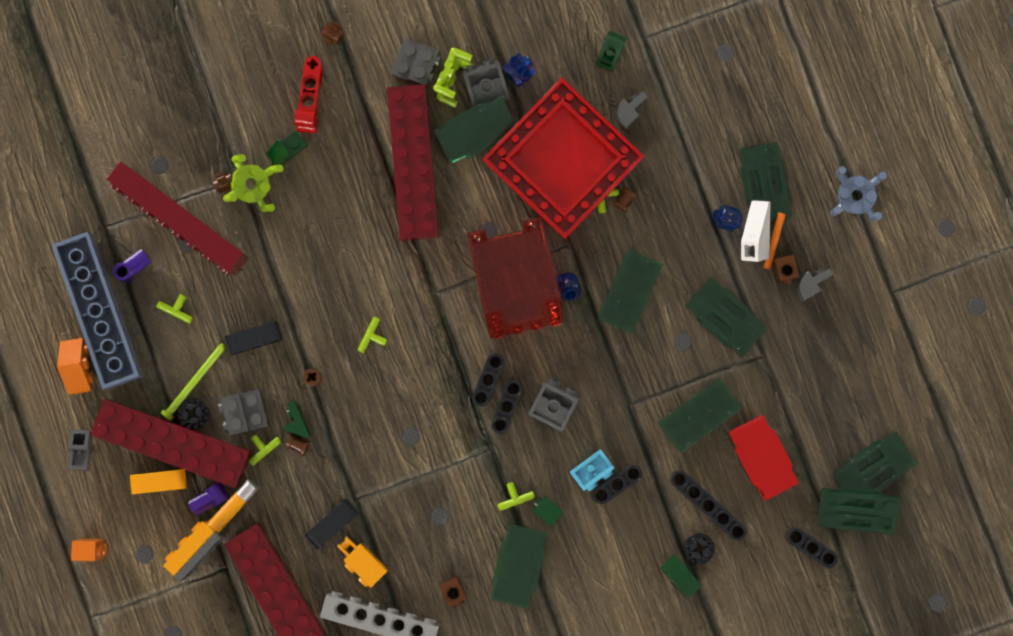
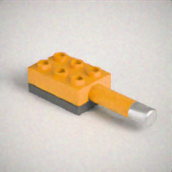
(206, 535)

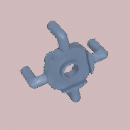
(860, 184)

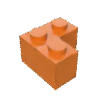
(74, 366)

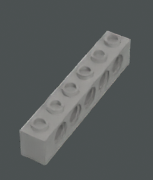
(331, 612)

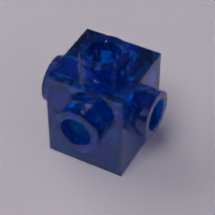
(519, 69)

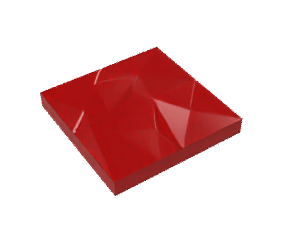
(563, 158)

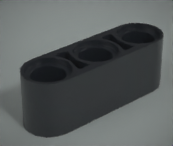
(253, 338)
(488, 370)
(513, 399)
(626, 483)
(331, 524)
(820, 549)

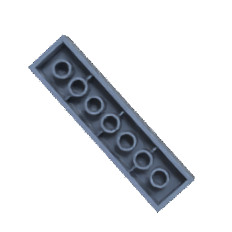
(97, 310)

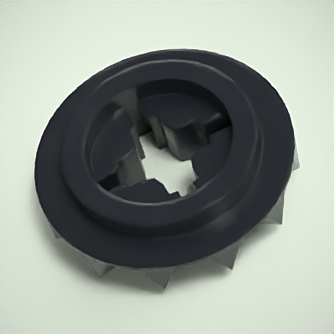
(201, 411)
(703, 540)

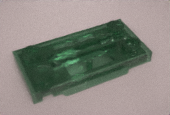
(475, 130)
(765, 178)
(726, 317)
(876, 465)
(858, 510)
(518, 566)

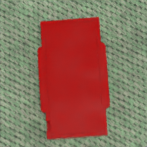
(763, 457)

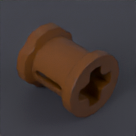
(625, 200)
(313, 371)
(297, 445)

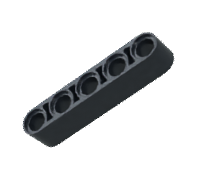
(716, 510)

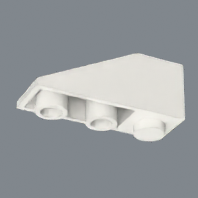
(756, 235)

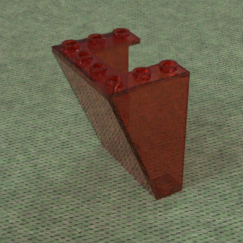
(516, 280)

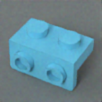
(592, 470)

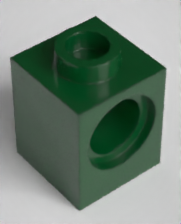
(547, 510)

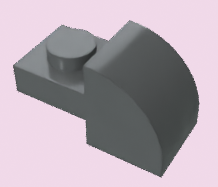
(627, 111)
(807, 284)
(80, 449)

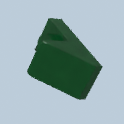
(611, 51)
(286, 149)
(299, 426)

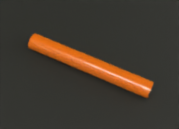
(774, 239)

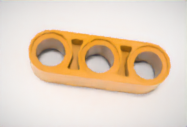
(158, 481)

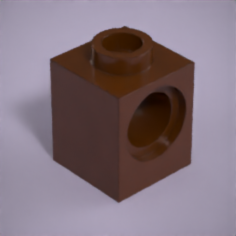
(790, 262)
(453, 583)

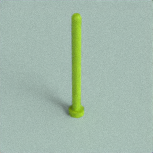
(193, 382)

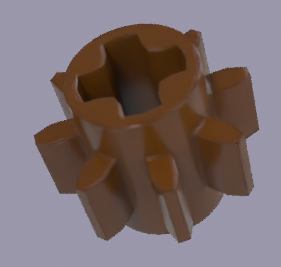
(332, 33)
(223, 182)

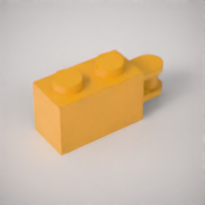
(362, 562)

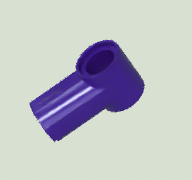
(134, 265)
(212, 497)

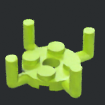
(447, 77)
(260, 180)

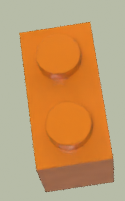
(88, 550)

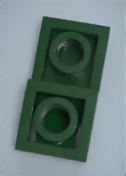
(680, 576)

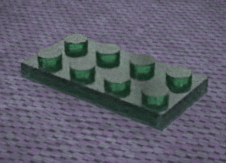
(630, 291)
(699, 415)

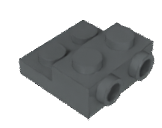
(416, 63)
(485, 82)
(555, 404)
(243, 412)

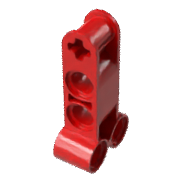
(306, 116)

